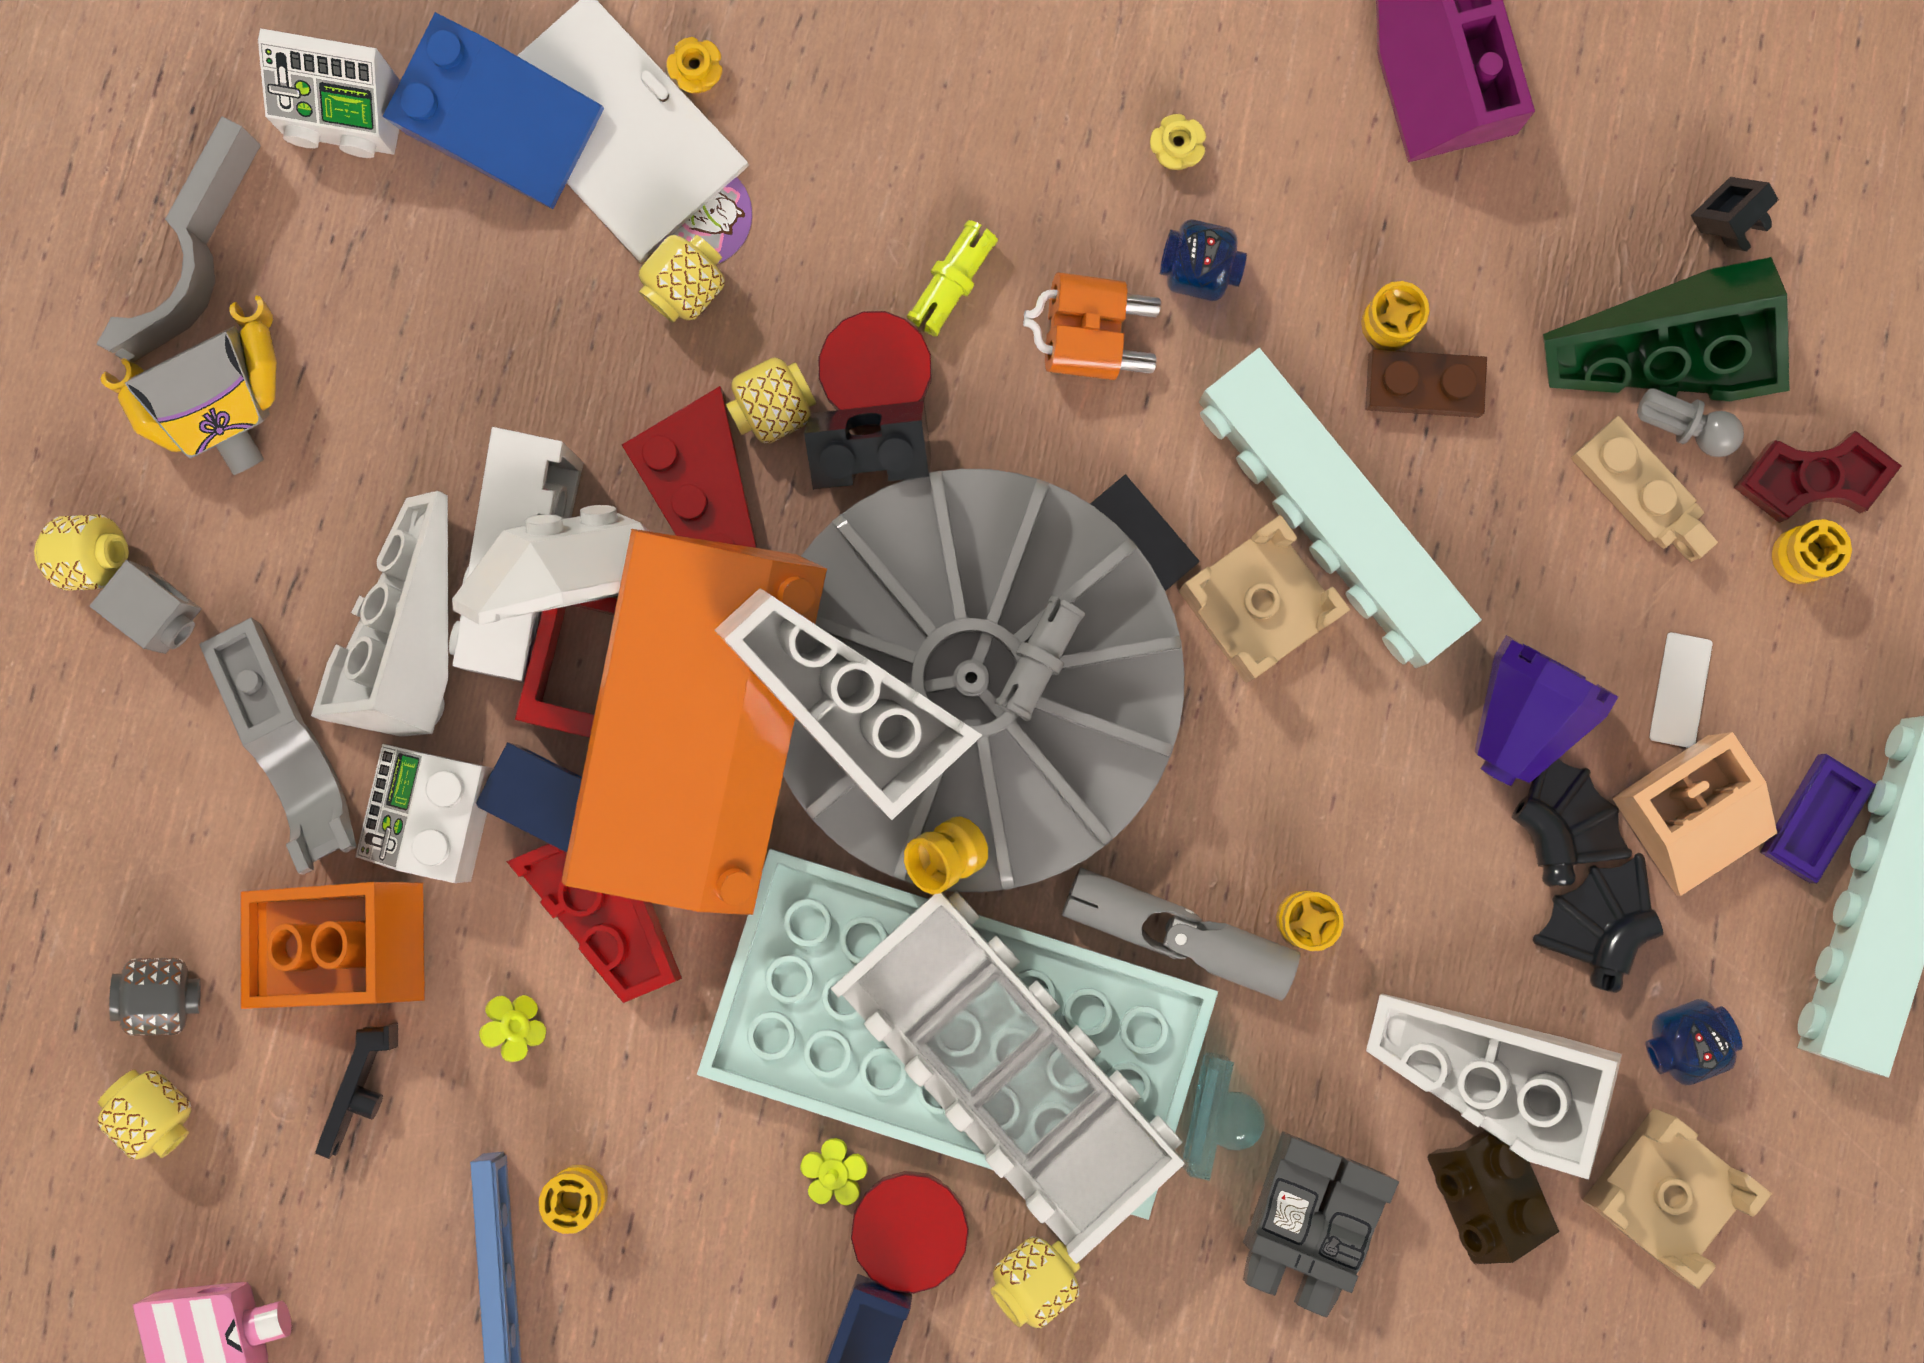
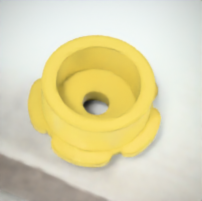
(1175, 156)

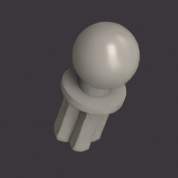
(1715, 433)

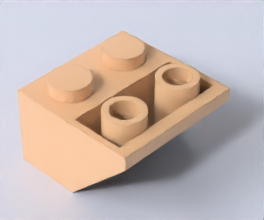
(1700, 810)

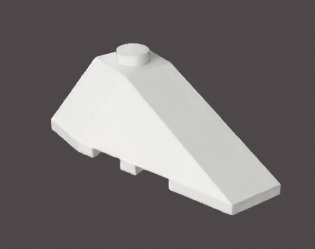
(398, 654)
(1517, 1083)

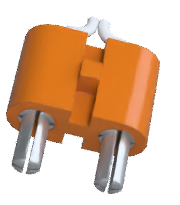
(1087, 327)

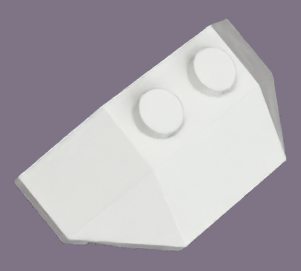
(548, 565)

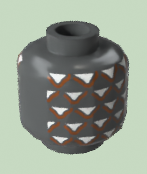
(153, 996)

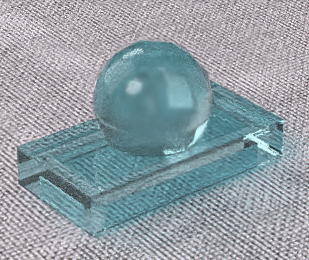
(1219, 1118)

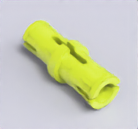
(952, 278)

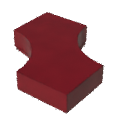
(1789, 478)

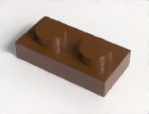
(1426, 383)

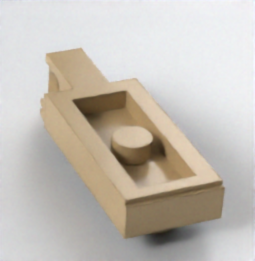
(1644, 490)

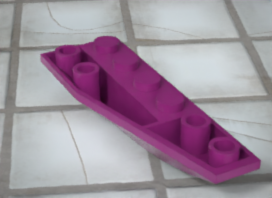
(1451, 73)

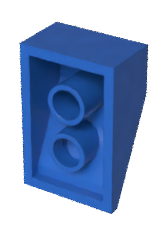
(492, 111)

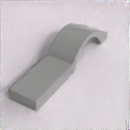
(194, 220)
(280, 742)

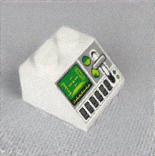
(327, 93)
(424, 815)

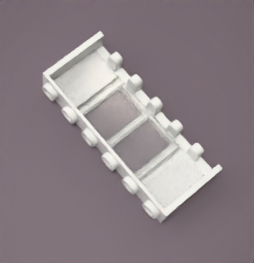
(1011, 1073)

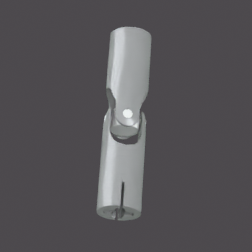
(1212, 945)

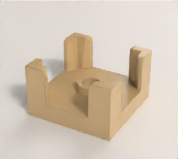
(1261, 600)
(1673, 1195)

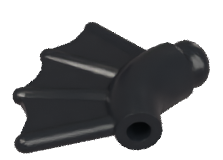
(1569, 823)
(1604, 922)

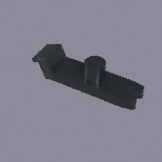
(352, 1095)

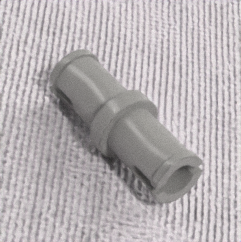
(1039, 658)

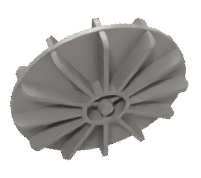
(940, 593)

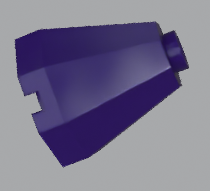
(1534, 712)

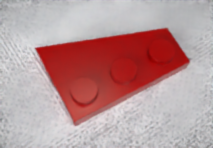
(695, 472)
(613, 932)

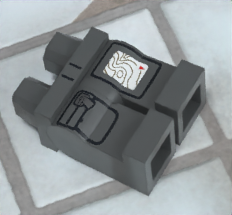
(1315, 1219)

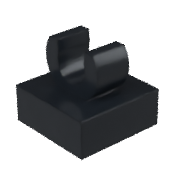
(1736, 209)

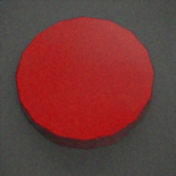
(874, 362)
(909, 1232)

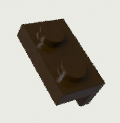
(1492, 1199)

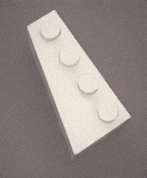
(520, 480)
(859, 713)

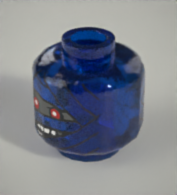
(1202, 260)
(1694, 1042)

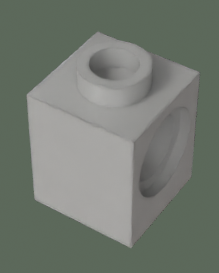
(146, 608)

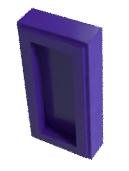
(1818, 818)

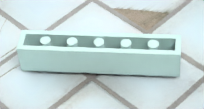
(1337, 510)
(1879, 920)

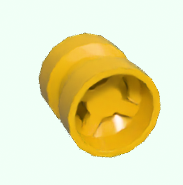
(1403, 307)
(1797, 555)
(945, 855)
(1320, 920)
(583, 1190)

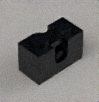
(899, 447)

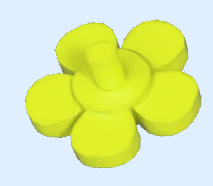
(512, 1026)
(834, 1173)

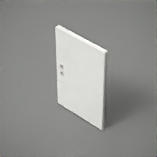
(646, 157)

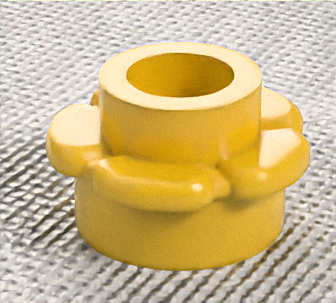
(698, 79)

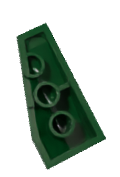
(1699, 335)

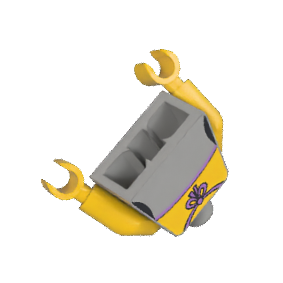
(206, 392)

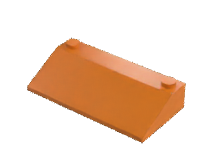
(684, 732)

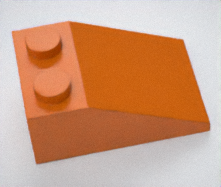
(332, 945)

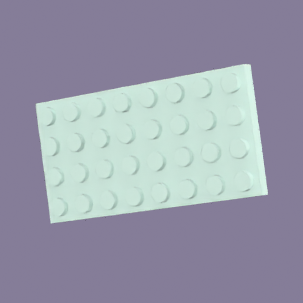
(804, 1046)

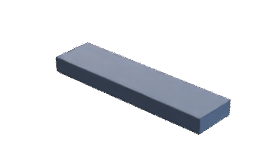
(495, 1258)

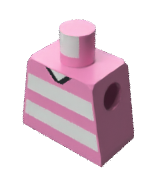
(209, 1325)

